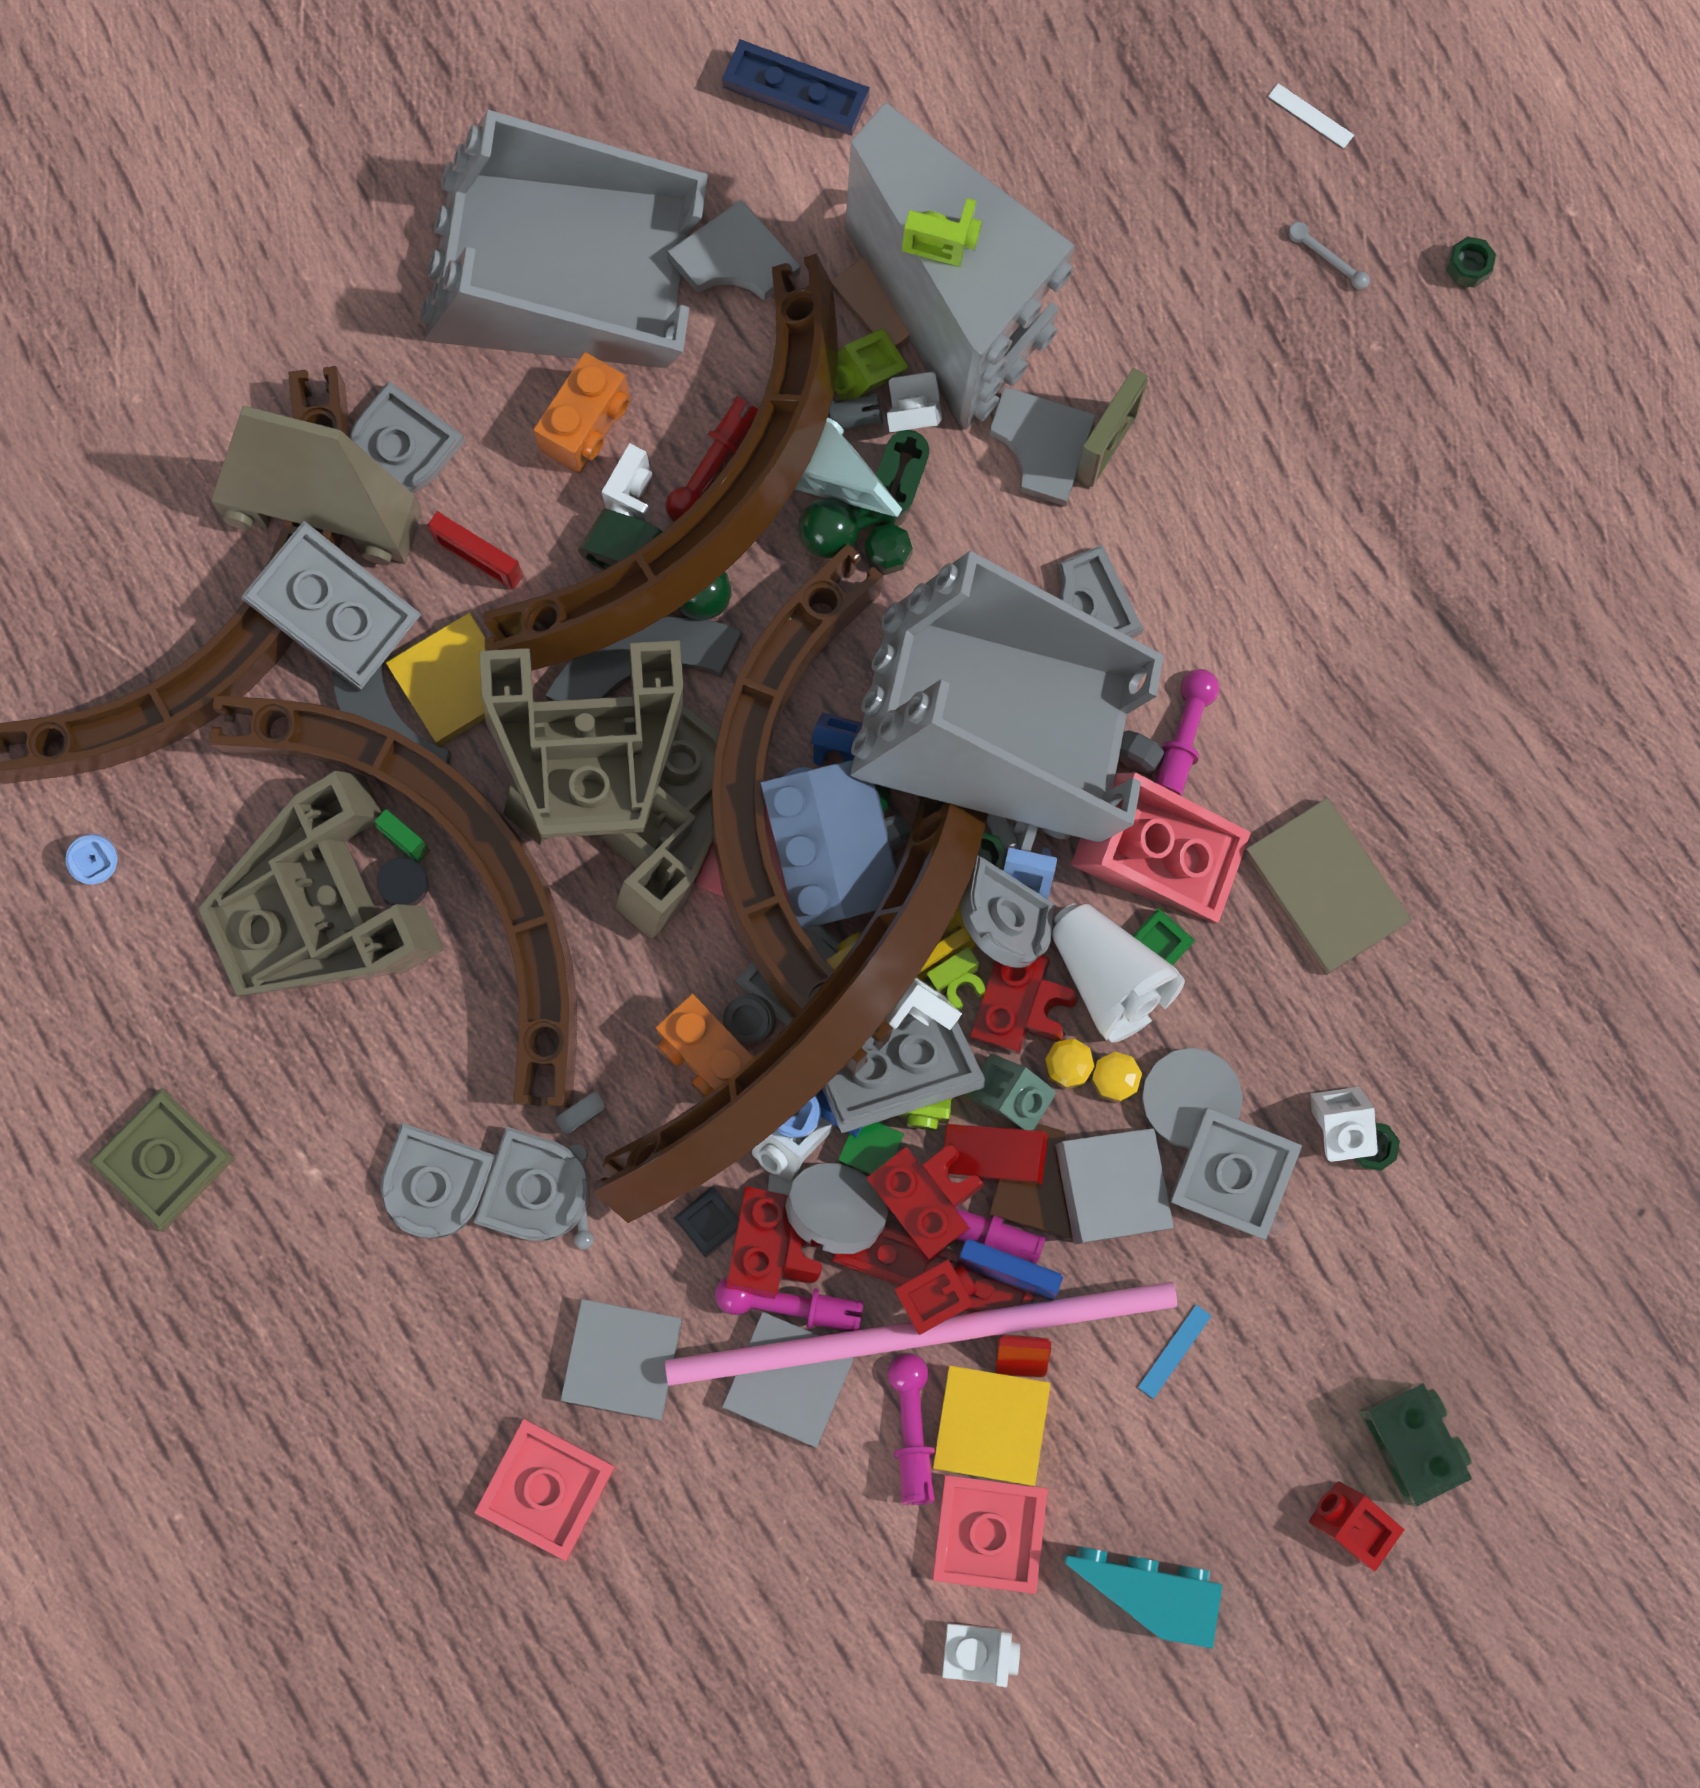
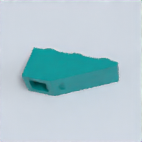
(1167, 1604)

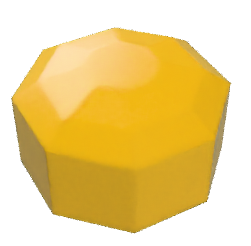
(1069, 1063)
(1116, 1077)

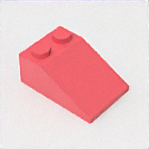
(1170, 853)

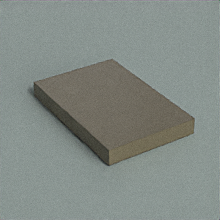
(1327, 886)

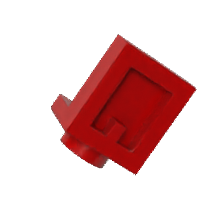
(936, 1295)
(1356, 1524)

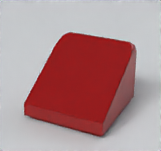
(1022, 1356)

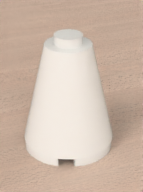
(1113, 971)

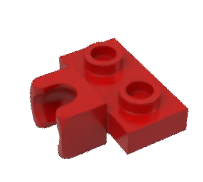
(1018, 1003)
(926, 1197)
(767, 1247)

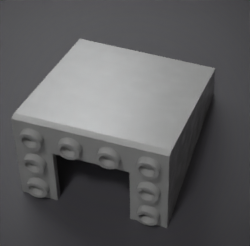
(560, 246)
(967, 320)
(1004, 702)

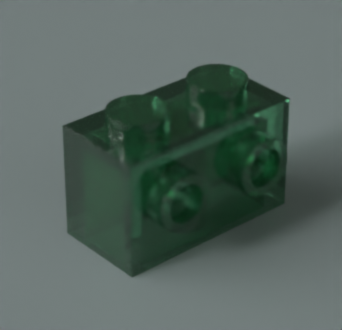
(1417, 1443)

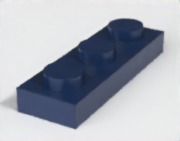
(795, 87)

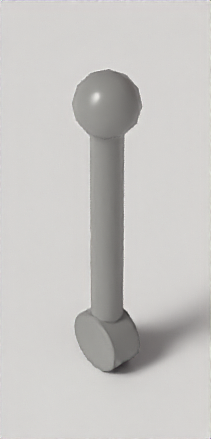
(1299, 233)
(584, 1238)

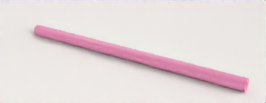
(905, 1336)

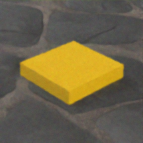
(444, 679)
(991, 1425)

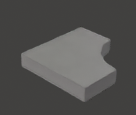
(732, 251)
(1044, 440)
(1095, 588)

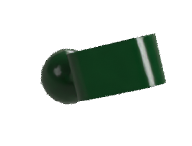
(832, 524)
(620, 535)

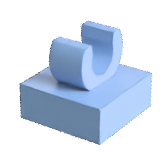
(1031, 868)

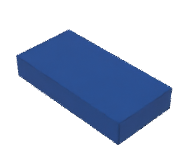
(1010, 1270)

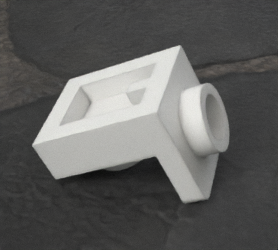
(914, 402)
(629, 480)
(924, 1005)
(1346, 1123)
(785, 1154)
(980, 1654)

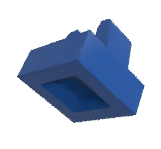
(834, 734)

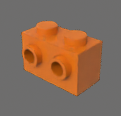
(582, 413)
(702, 1043)

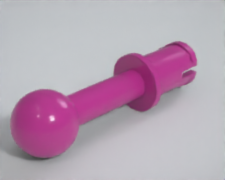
(1199, 690)
(820, 1309)
(908, 1376)

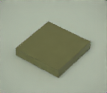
(1111, 428)
(162, 1160)

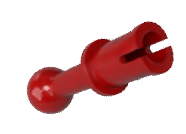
(726, 439)

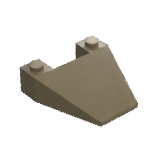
(316, 477)
(585, 760)
(675, 834)
(299, 908)

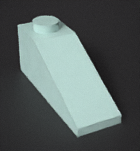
(842, 474)

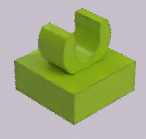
(956, 972)

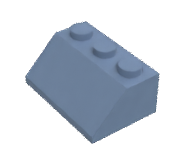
(830, 843)

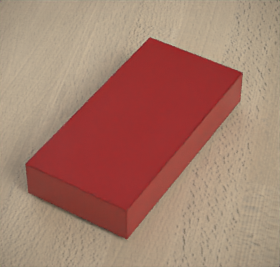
(475, 551)
(998, 1153)

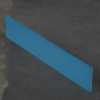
(1174, 1351)

